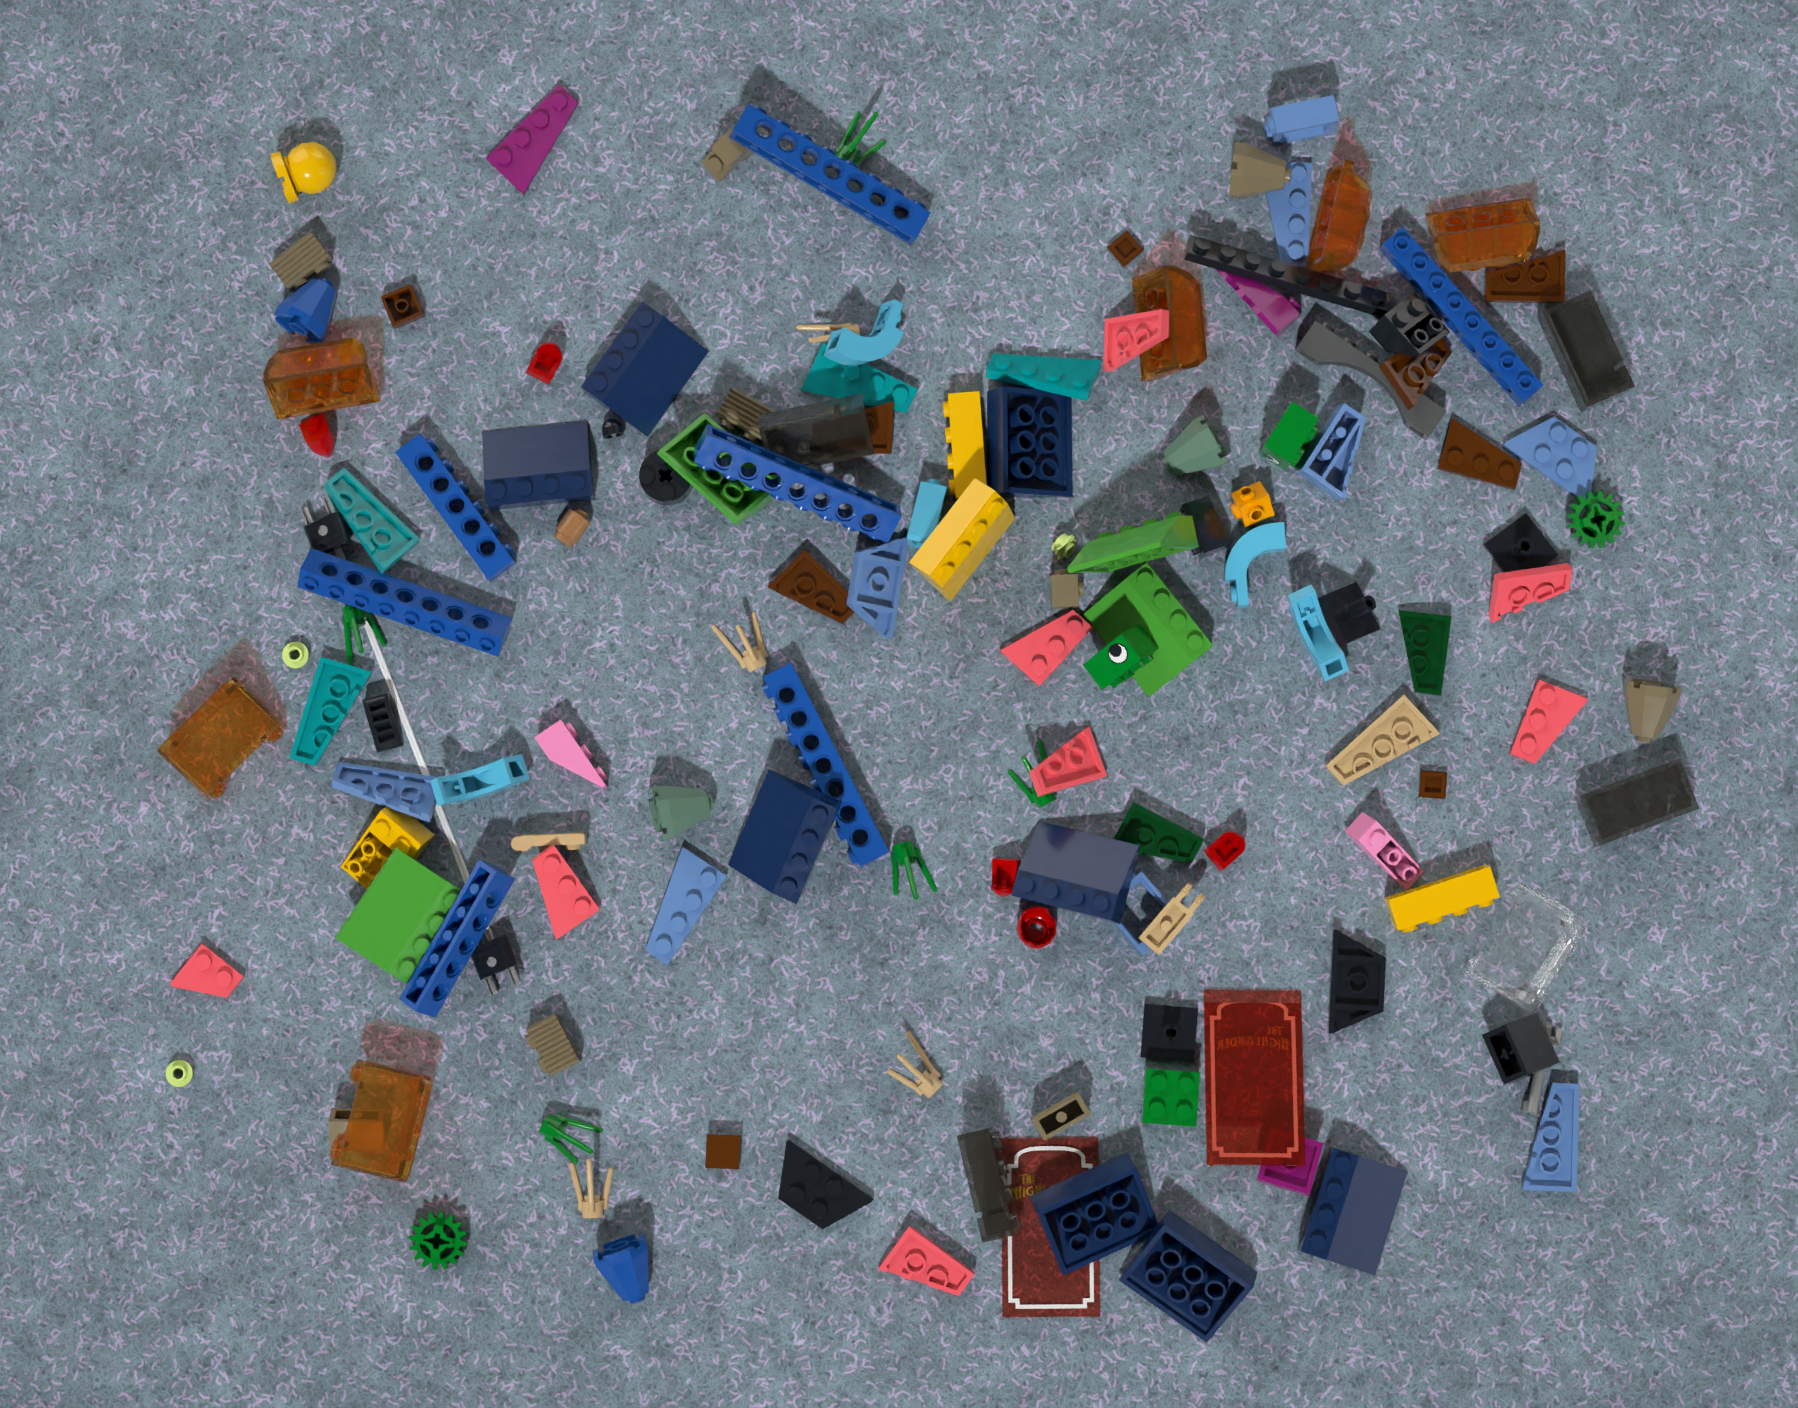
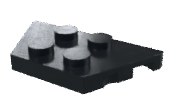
(1355, 982)
(816, 1189)

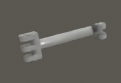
(1532, 1105)

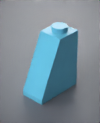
(926, 512)

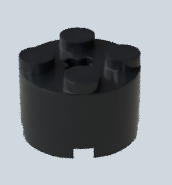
(662, 492)

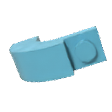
(853, 350)
(1257, 541)
(1315, 633)
(480, 781)

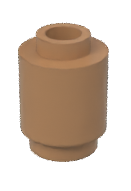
(572, 526)

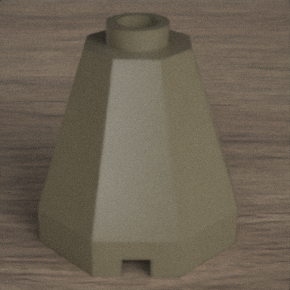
(1256, 172)
(1649, 706)

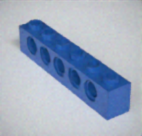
(411, 456)
(457, 938)

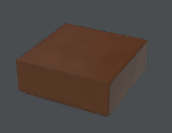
(1125, 249)
(1432, 784)

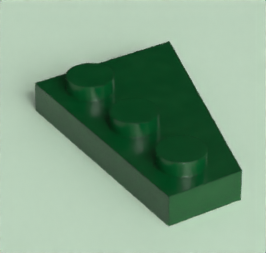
(1426, 648)
(1158, 835)

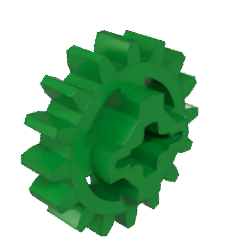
(1597, 529)
(437, 1253)

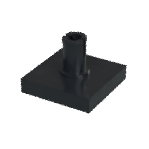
(1520, 546)
(1349, 613)
(1169, 1032)

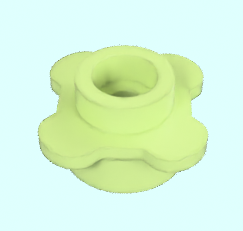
(1064, 546)

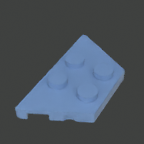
(1558, 455)
(877, 584)

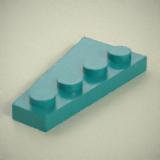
(1050, 374)
(841, 380)
(372, 522)
(327, 706)

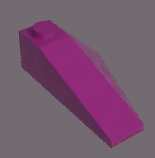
(1267, 303)

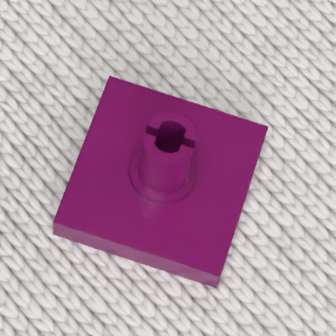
(1293, 1177)

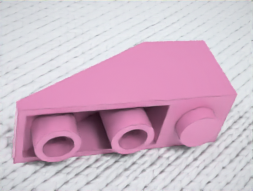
(563, 749)
(1384, 850)

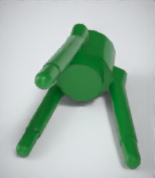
(850, 151)
(354, 619)
(1042, 800)
(905, 854)
(554, 1127)

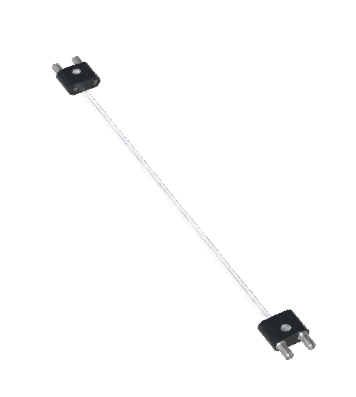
(496, 954)

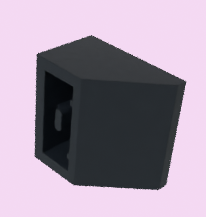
(1409, 328)
(1207, 525)
(1521, 1048)

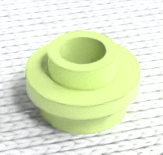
(303, 658)
(187, 1073)

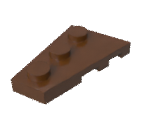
(1529, 282)
(1413, 374)
(881, 427)
(1476, 458)
(814, 588)

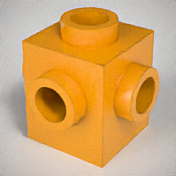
(1251, 504)

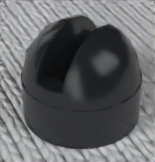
(610, 427)

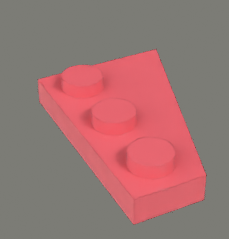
(1132, 335)
(1521, 587)
(1048, 646)
(1544, 720)
(1069, 766)
(562, 891)
(926, 1262)

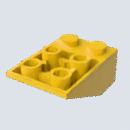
(385, 833)

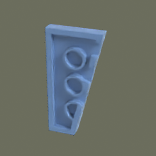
(1291, 215)
(390, 788)
(685, 900)
(1555, 1147)

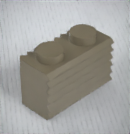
(301, 262)
(742, 413)
(552, 1045)
(1060, 1116)

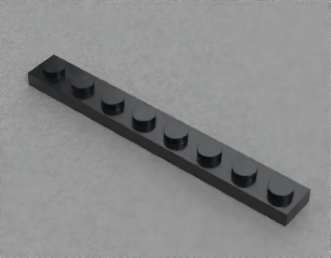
(1287, 276)

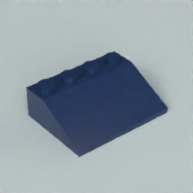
(644, 369)
(1029, 443)
(537, 466)
(784, 835)
(1076, 872)
(1352, 1211)
(1094, 1213)
(1188, 1276)

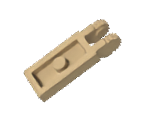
(571, 841)
(1170, 921)

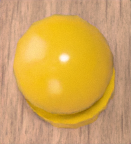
(306, 169)

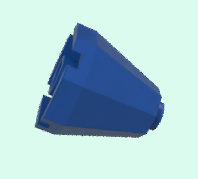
(308, 310)
(625, 1266)

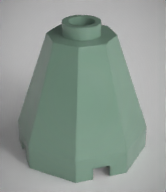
(1195, 449)
(678, 809)

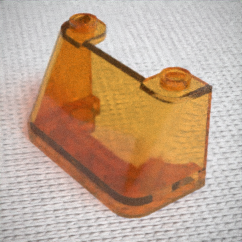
(221, 737)
(383, 1121)

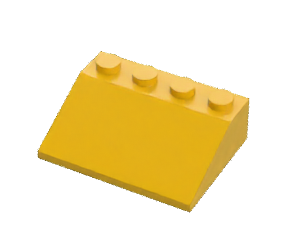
(963, 538)

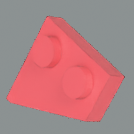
(207, 974)

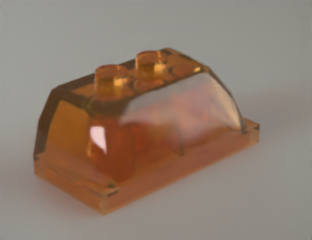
(1340, 219)
(1484, 234)
(1180, 294)
(320, 378)

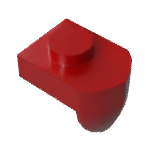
(545, 362)
(318, 435)
(1225, 849)
(1004, 875)

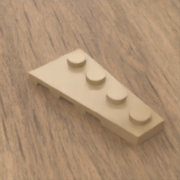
(1388, 737)

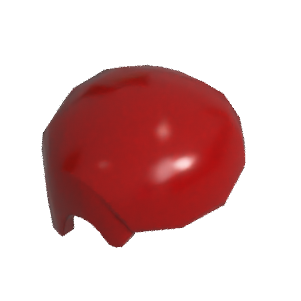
(1032, 937)

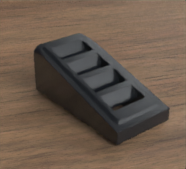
(377, 700)

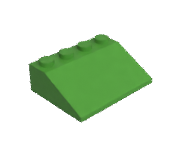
(729, 496)
(1136, 545)
(1148, 602)
(399, 915)

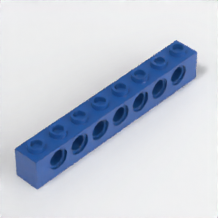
(815, 174)
(1460, 316)
(814, 482)
(404, 602)
(788, 679)

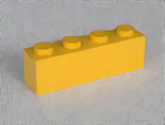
(965, 439)
(1441, 898)

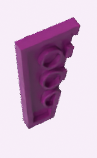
(528, 145)

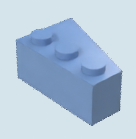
(1333, 451)

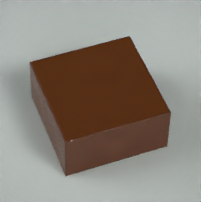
(402, 306)
(723, 1151)

